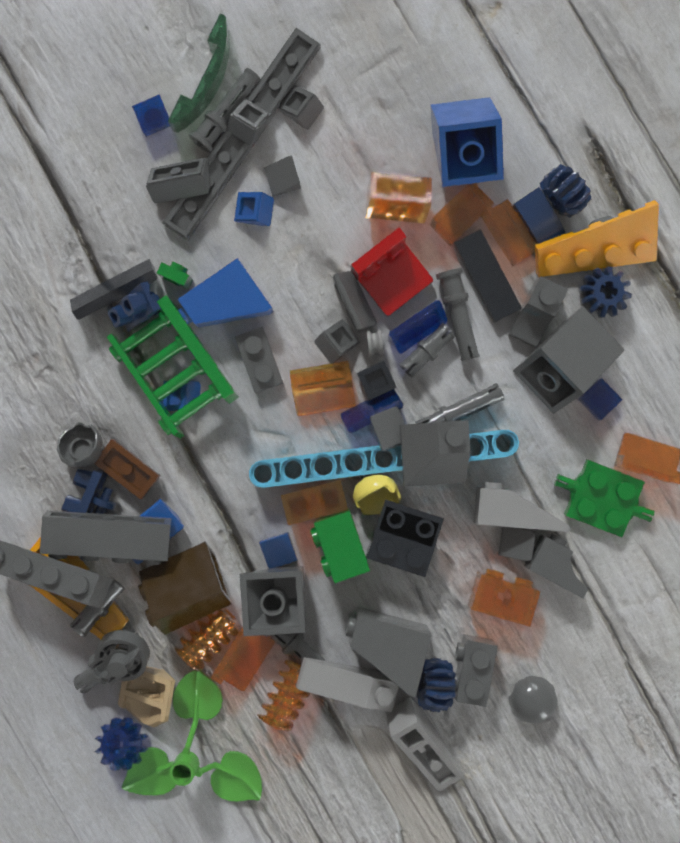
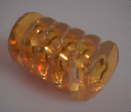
(208, 639)
(286, 700)

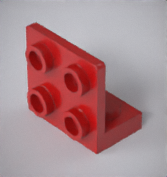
(391, 273)

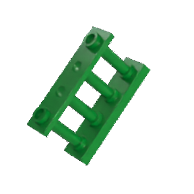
(201, 365)

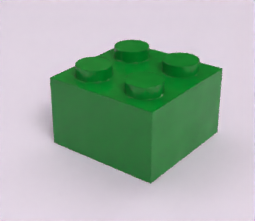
(340, 545)

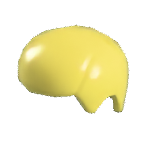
(372, 492)

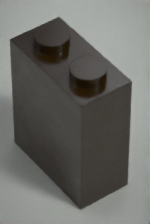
(183, 588)

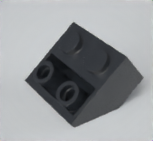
(404, 538)

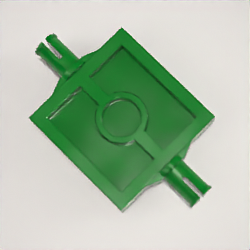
(604, 498)

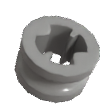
(374, 343)

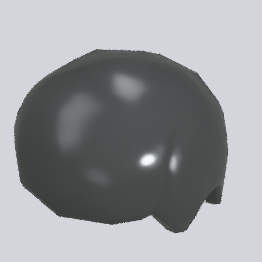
(80, 446)
(533, 699)

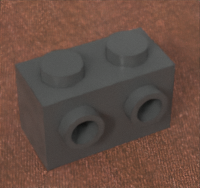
(474, 669)

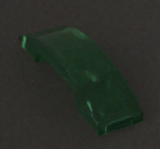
(188, 109)

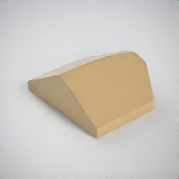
(148, 696)

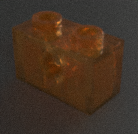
(398, 197)
(314, 502)
(518, 608)

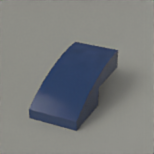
(539, 216)

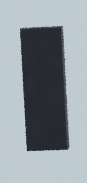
(487, 276)
(112, 289)

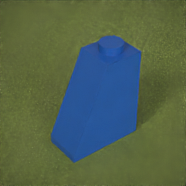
(224, 298)

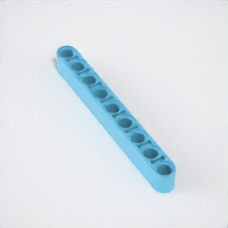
(309, 474)

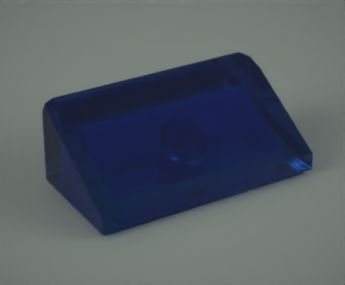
(417, 327)
(359, 416)

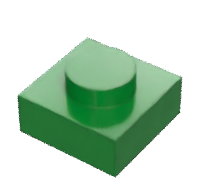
(175, 274)

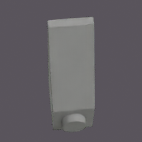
(507, 509)
(347, 684)
(422, 744)

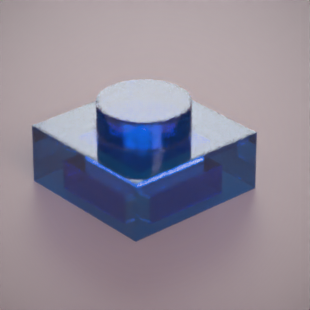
(151, 115)
(600, 399)

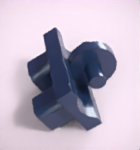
(135, 308)
(93, 483)

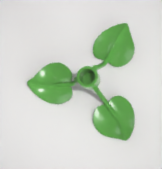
(232, 780)

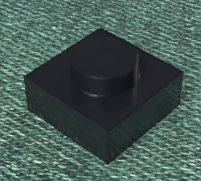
(376, 380)

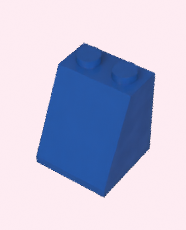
(468, 141)

